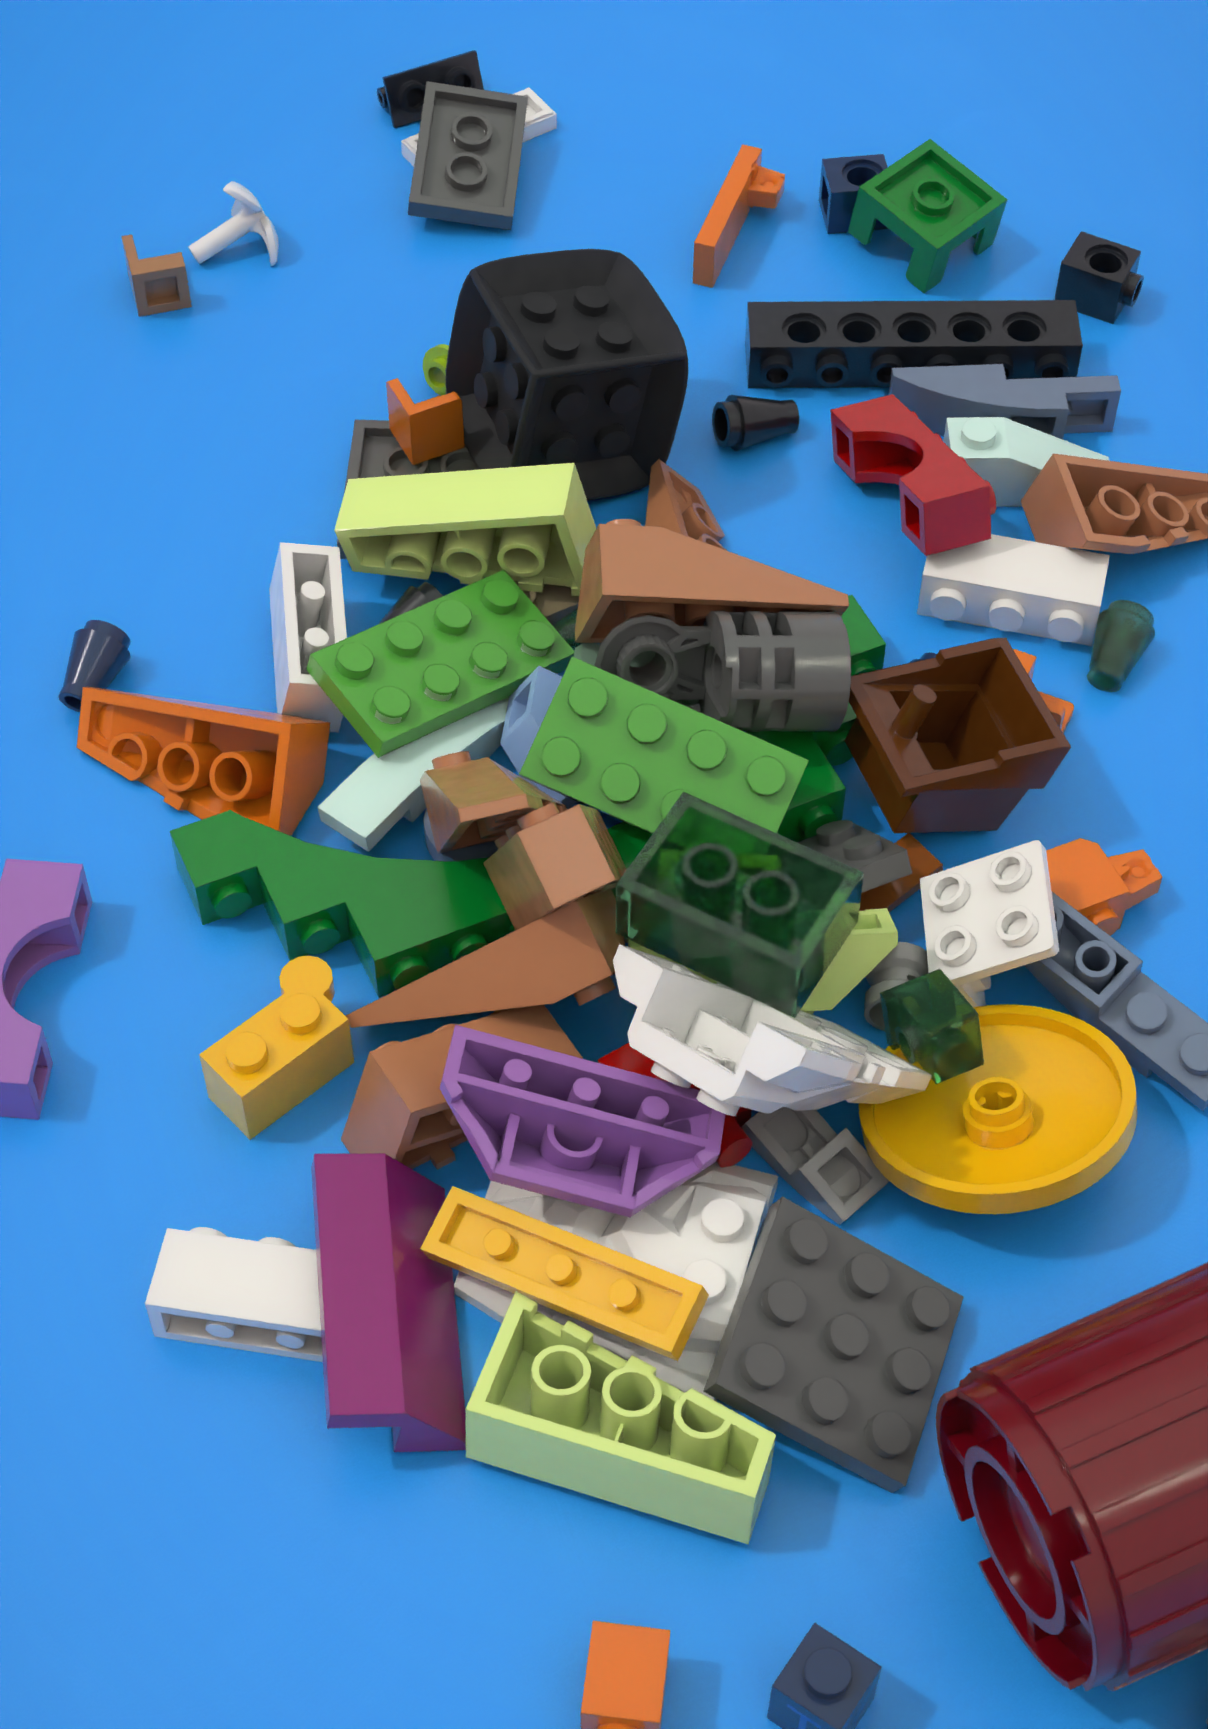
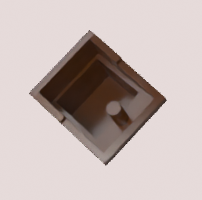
(953, 738)

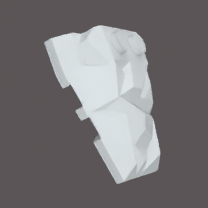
(748, 1050)
(694, 1231)

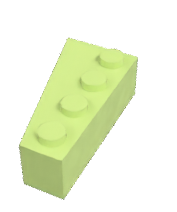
(470, 525)
(613, 1429)

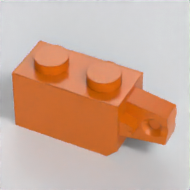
(1101, 884)

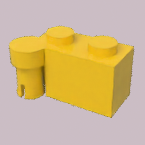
(281, 1050)

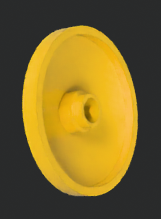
(1018, 1131)

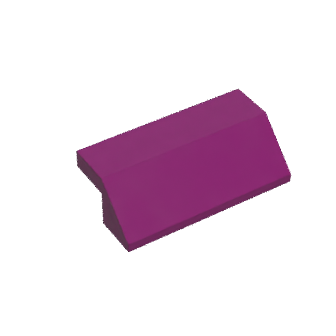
(385, 1304)

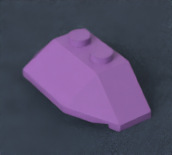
(576, 1123)

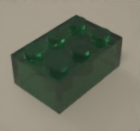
(738, 903)

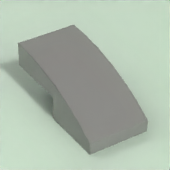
(815, 1161)

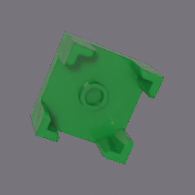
(930, 206)

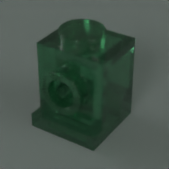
(933, 1026)

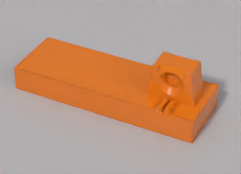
(744, 187)

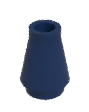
(94, 660)

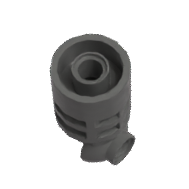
(742, 666)

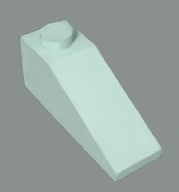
(1007, 453)

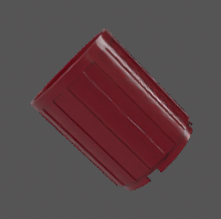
(1094, 1484)

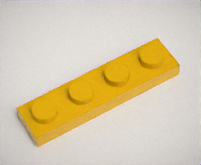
(565, 1272)

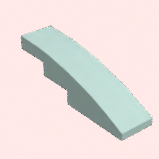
(390, 785)

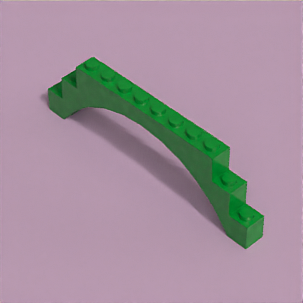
(429, 913)

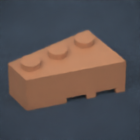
(553, 861)
(399, 1094)

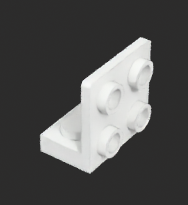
(989, 917)

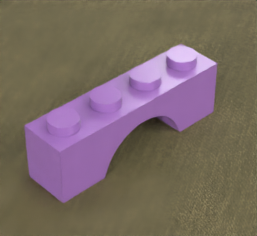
(40, 922)

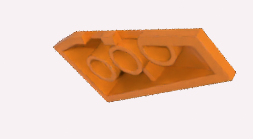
(208, 754)

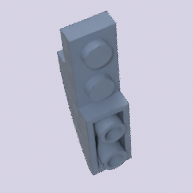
(983, 391)
(1106, 989)

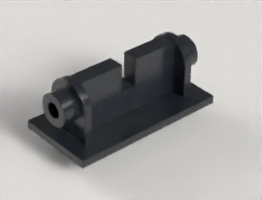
(406, 90)

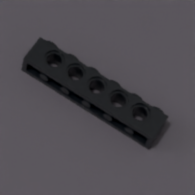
(863, 340)

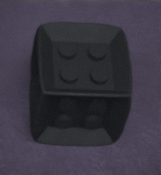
(567, 366)

